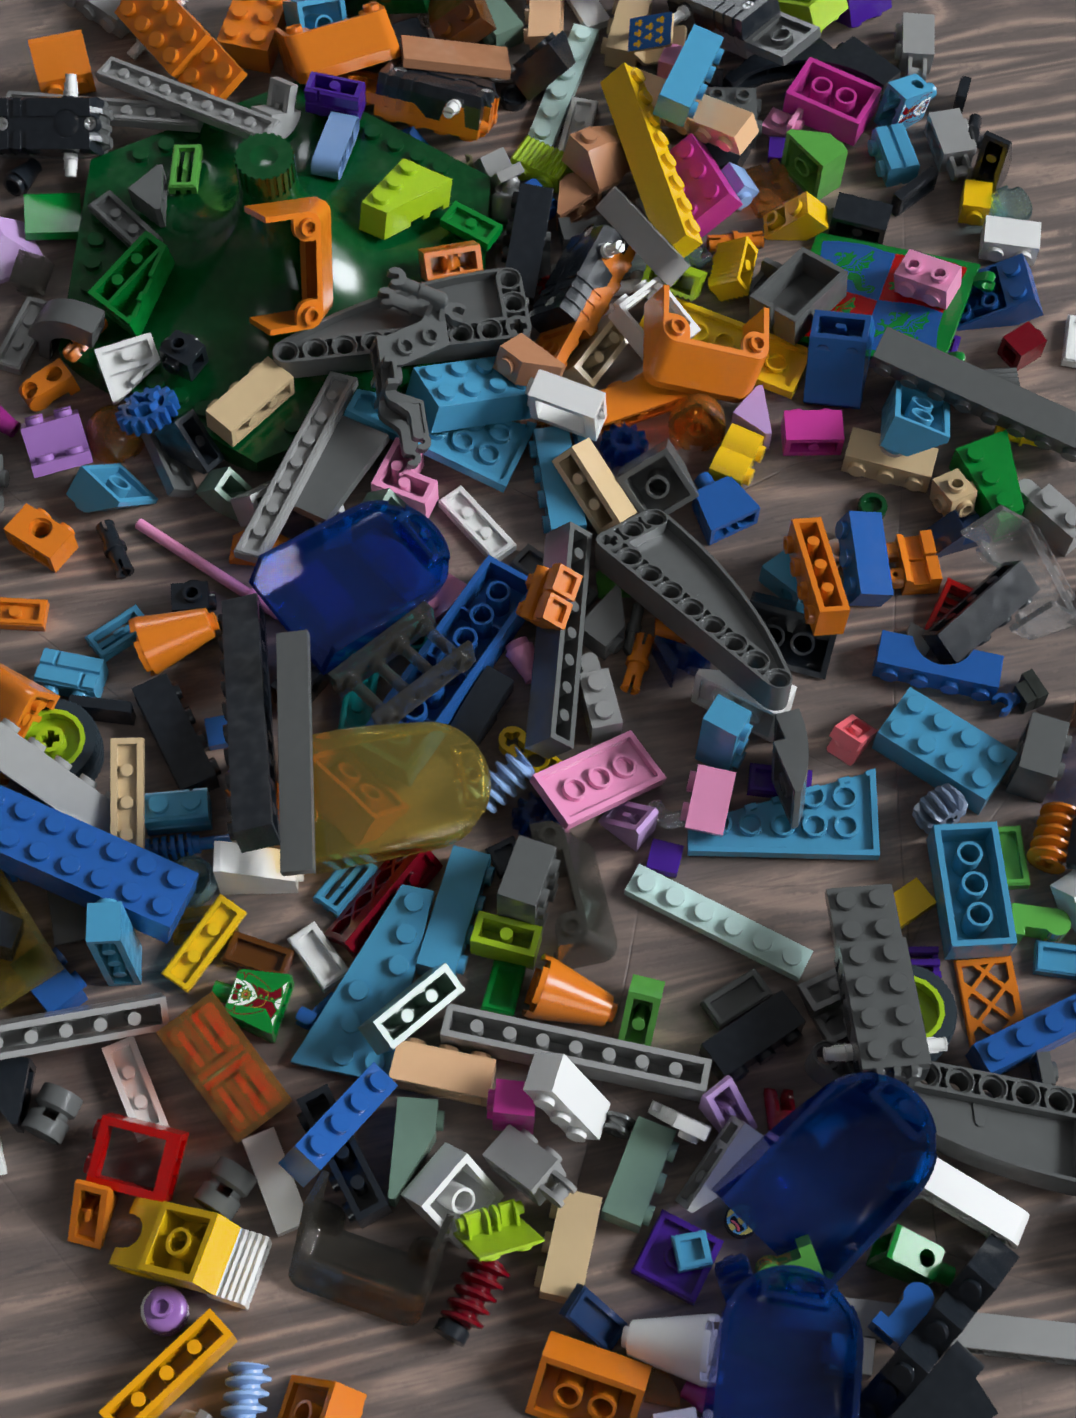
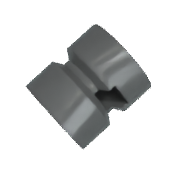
(57, 1102)
(231, 1178)

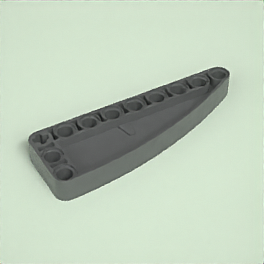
(355, 327)
(696, 600)
(995, 1133)

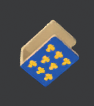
(652, 34)

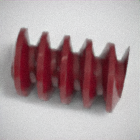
(475, 1293)

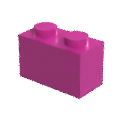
(812, 432)
(511, 1106)

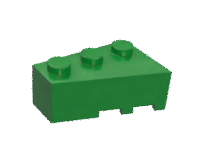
(134, 283)
(992, 471)

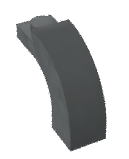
(66, 320)

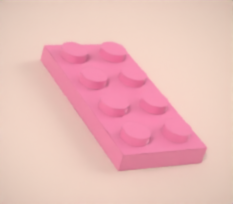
(597, 780)

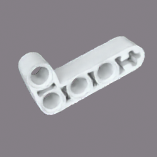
(974, 1204)

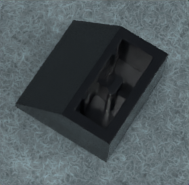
(543, 65)

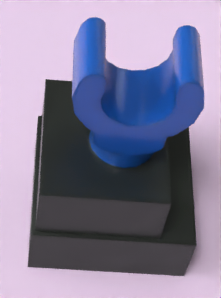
(1026, 694)

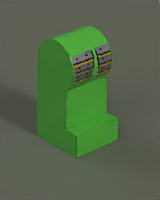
(1040, 922)

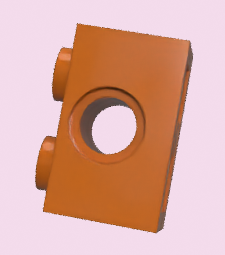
(51, 550)

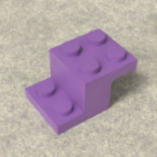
(55, 441)

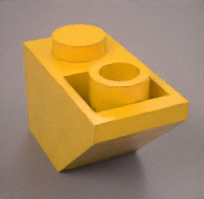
(796, 219)

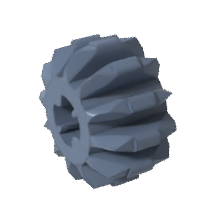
(940, 806)

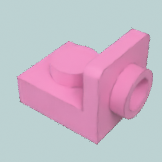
(779, 122)

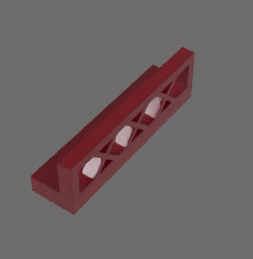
(414, 870)

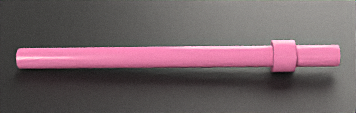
(198, 562)

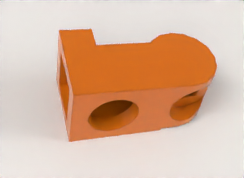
(48, 385)

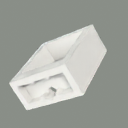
(628, 325)
(566, 404)

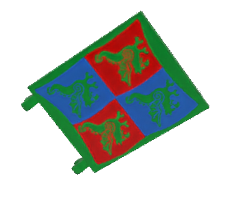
(873, 292)

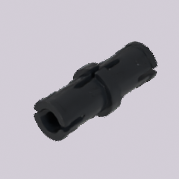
(115, 549)

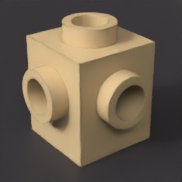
(952, 493)

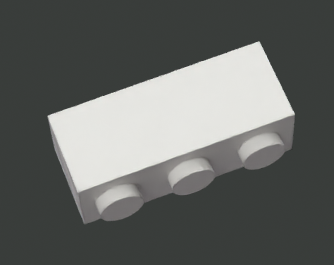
(566, 1096)

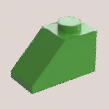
(641, 1010)

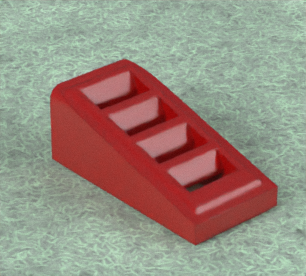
(954, 588)

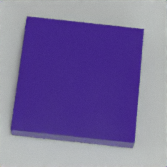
(657, 1260)

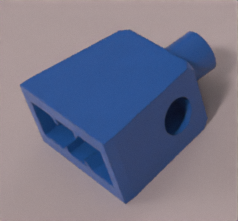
(722, 507)

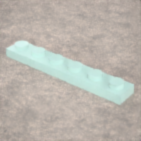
(559, 93)
(718, 922)

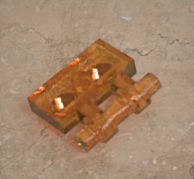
(768, 197)

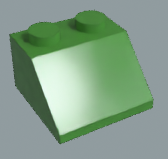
(814, 161)

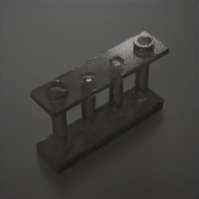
(388, 645)

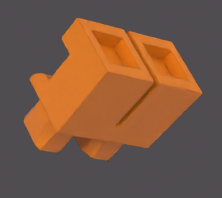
(915, 564)
(550, 596)

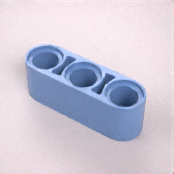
(335, 145)

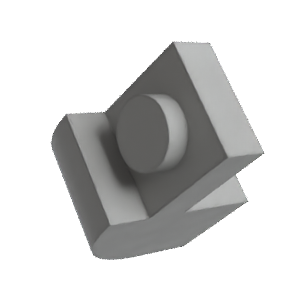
(281, 105)
(500, 169)

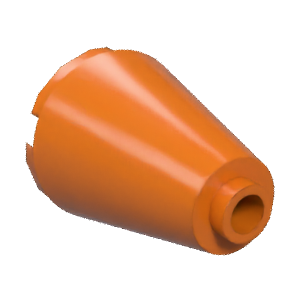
(171, 636)
(567, 996)

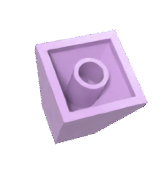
(11, 240)

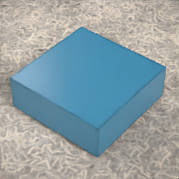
(691, 1251)

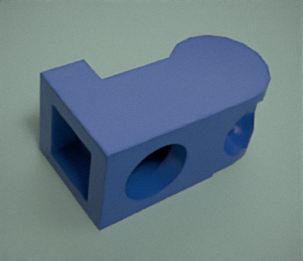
(912, 1307)

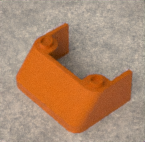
(339, 45)
(312, 226)
(697, 366)

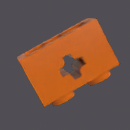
(450, 260)

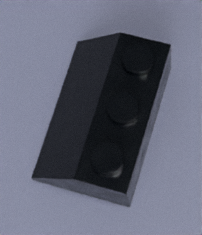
(794, 637)

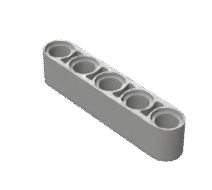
(642, 236)

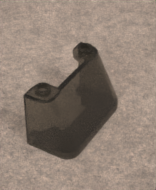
(588, 932)

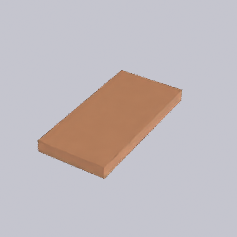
(455, 57)

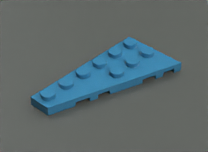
(479, 452)
(835, 824)
(374, 978)

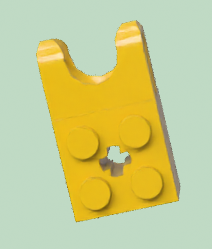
(178, 1246)

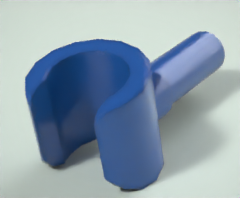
(307, 1017)

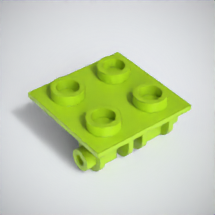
(496, 1232)

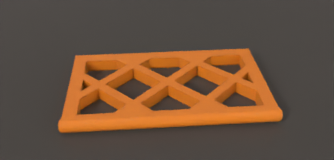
(966, 991)

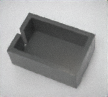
(796, 291)
(529, 882)

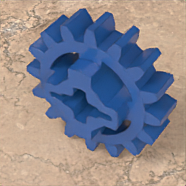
(147, 410)

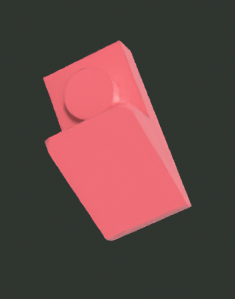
(850, 739)

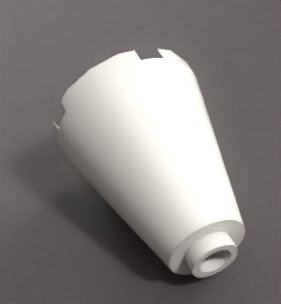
(674, 1344)

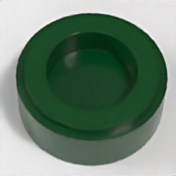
(873, 503)

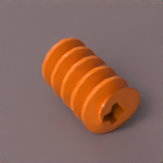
(1051, 837)

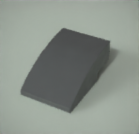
(790, 763)

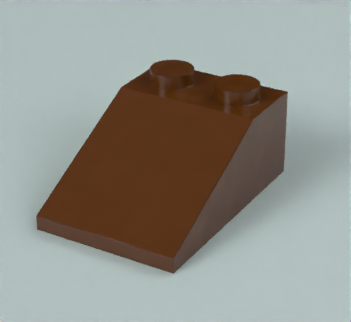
(460, 20)

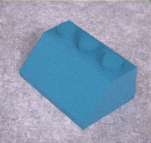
(913, 421)

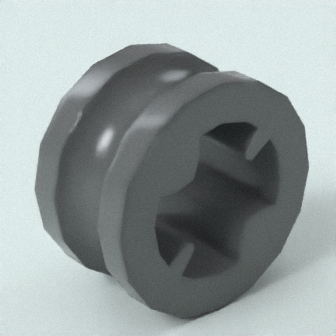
(618, 1125)

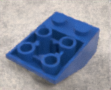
(1010, 302)
(838, 358)

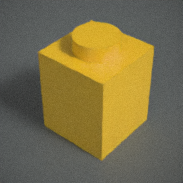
(975, 202)

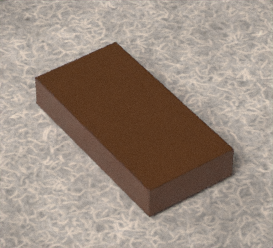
(257, 955)

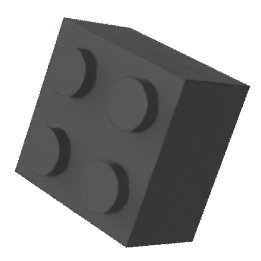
(1039, 757)

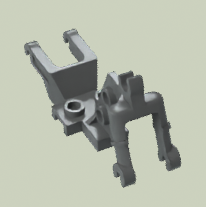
(393, 351)

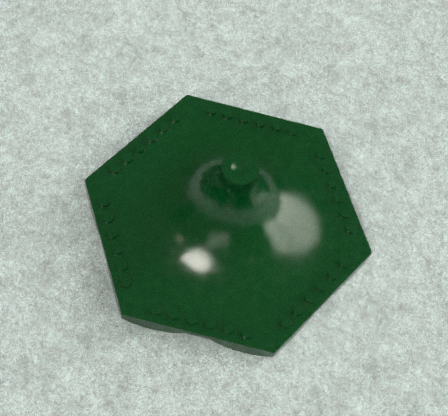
(247, 268)

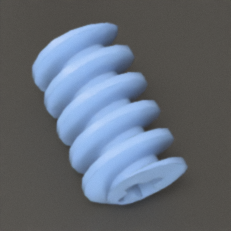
(507, 777)
(246, 1390)

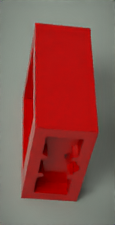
(169, 1166)

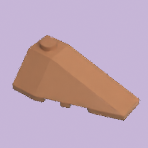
(597, 157)

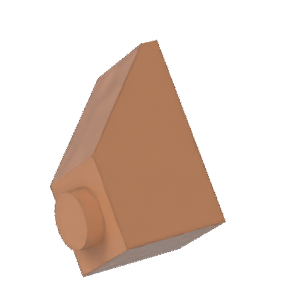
(575, 198)
(522, 358)

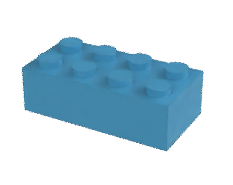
(467, 395)
(943, 749)
(971, 890)

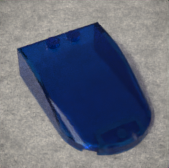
(352, 577)
(836, 1169)
(786, 1350)

